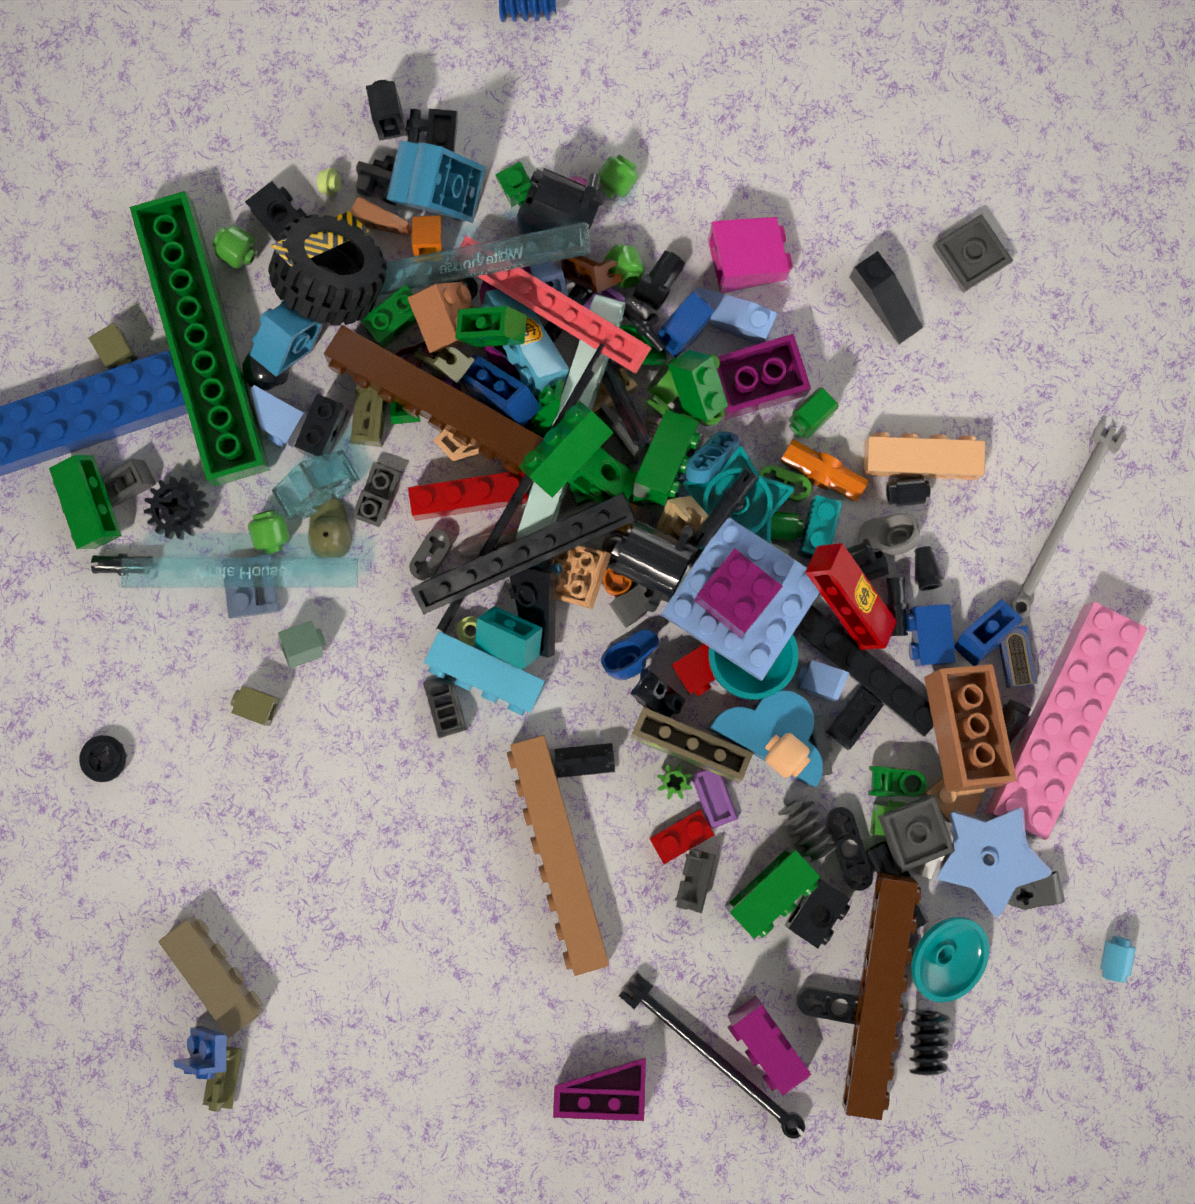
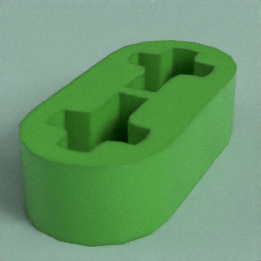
(791, 478)

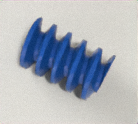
(526, 7)

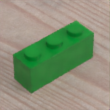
(565, 449)
(666, 458)
(85, 502)

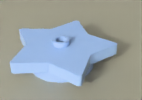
(1003, 839)

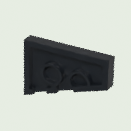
(536, 602)

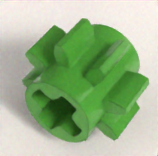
(682, 784)

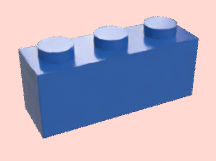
(500, 391)

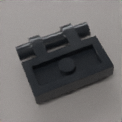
(440, 127)

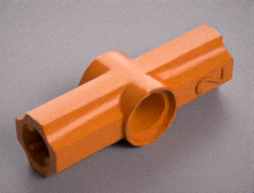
(824, 471)

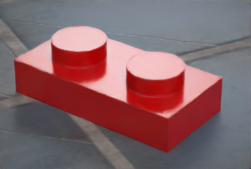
(681, 836)

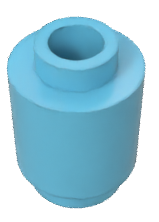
(1117, 959)

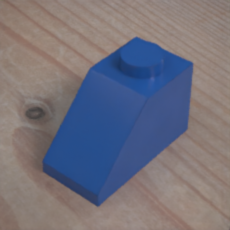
(987, 632)

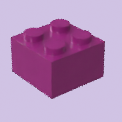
(737, 593)

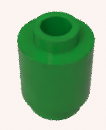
(786, 526)

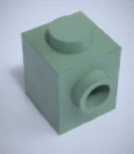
(301, 644)

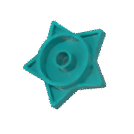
(759, 503)

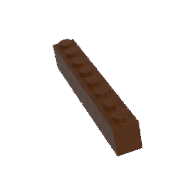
(430, 398)
(880, 996)

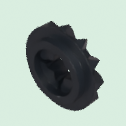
(91, 764)

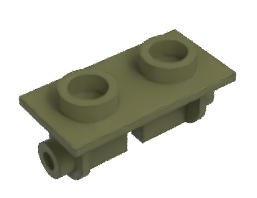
(221, 1089)

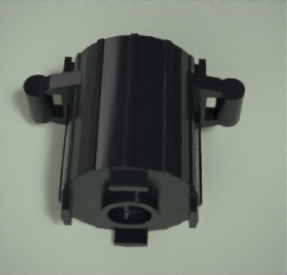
(560, 201)
(654, 559)

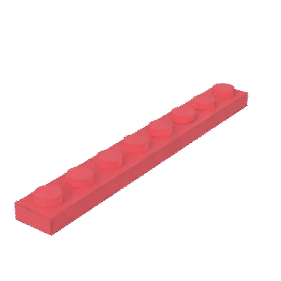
(568, 315)

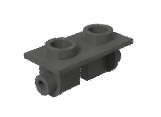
(698, 873)

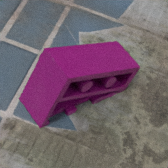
(767, 1046)
(604, 1095)

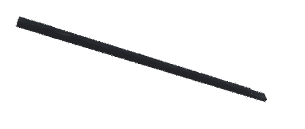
(523, 486)

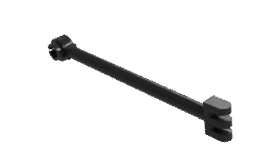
(642, 995)

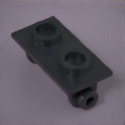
(584, 760)

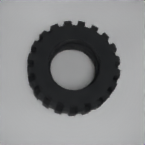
(326, 295)

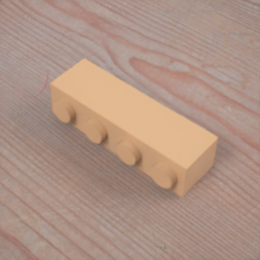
(926, 457)

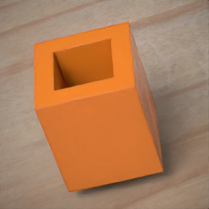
(427, 235)

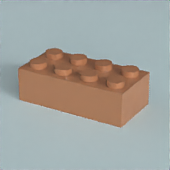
(970, 728)

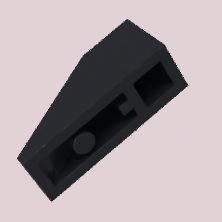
(886, 297)

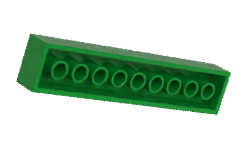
(199, 339)

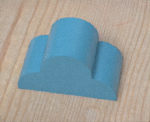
(436, 180)
(771, 716)

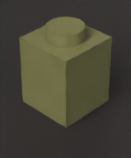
(113, 347)
(254, 705)

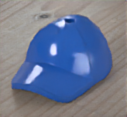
(628, 656)

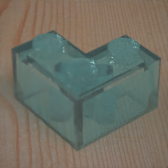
(314, 484)

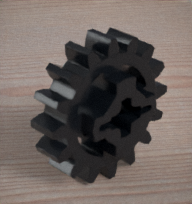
(172, 519)

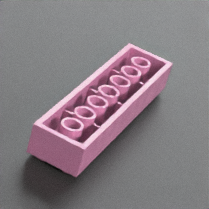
(1068, 716)

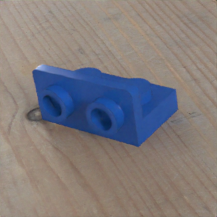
(206, 1053)

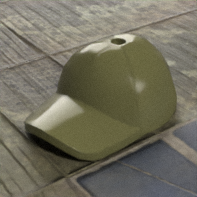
(332, 519)

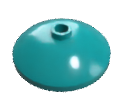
(746, 686)
(950, 959)

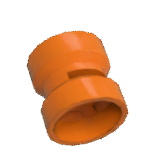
(612, 579)

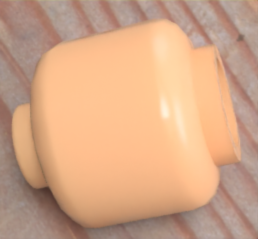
(787, 755)

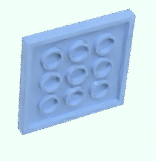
(774, 626)

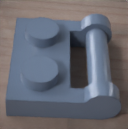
(244, 601)

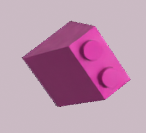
(748, 253)

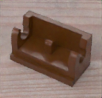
(590, 273)

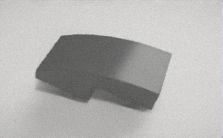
(377, 494)

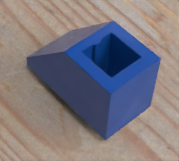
(685, 324)

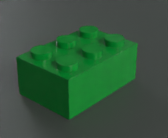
(773, 893)

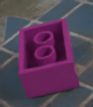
(762, 376)

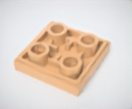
(581, 575)

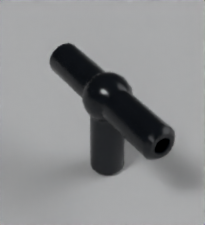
(645, 326)

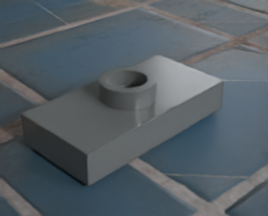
(822, 744)

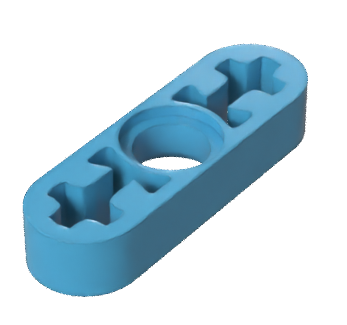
(711, 457)

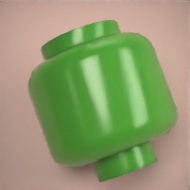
(617, 176)
(235, 246)
(628, 264)
(268, 531)

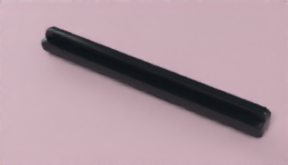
(625, 406)

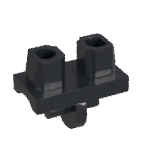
(375, 175)
(657, 695)

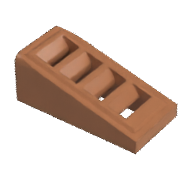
(378, 218)

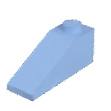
(738, 316)

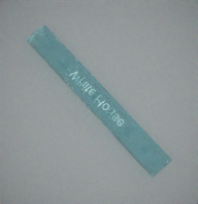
(488, 257)
(239, 573)

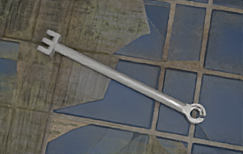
(1104, 443)

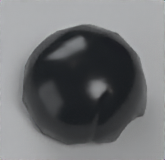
(258, 375)

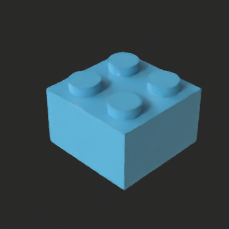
(283, 338)

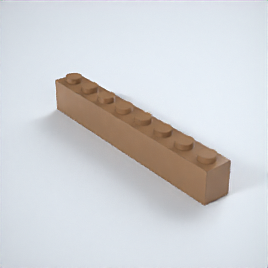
(559, 856)

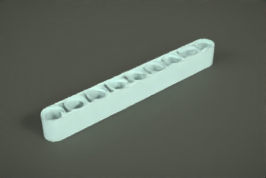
(541, 508)

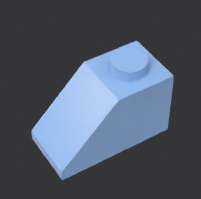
(277, 418)
(821, 680)

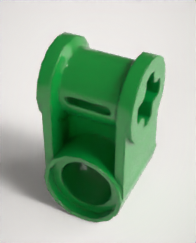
(893, 782)

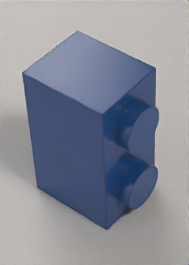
(931, 635)

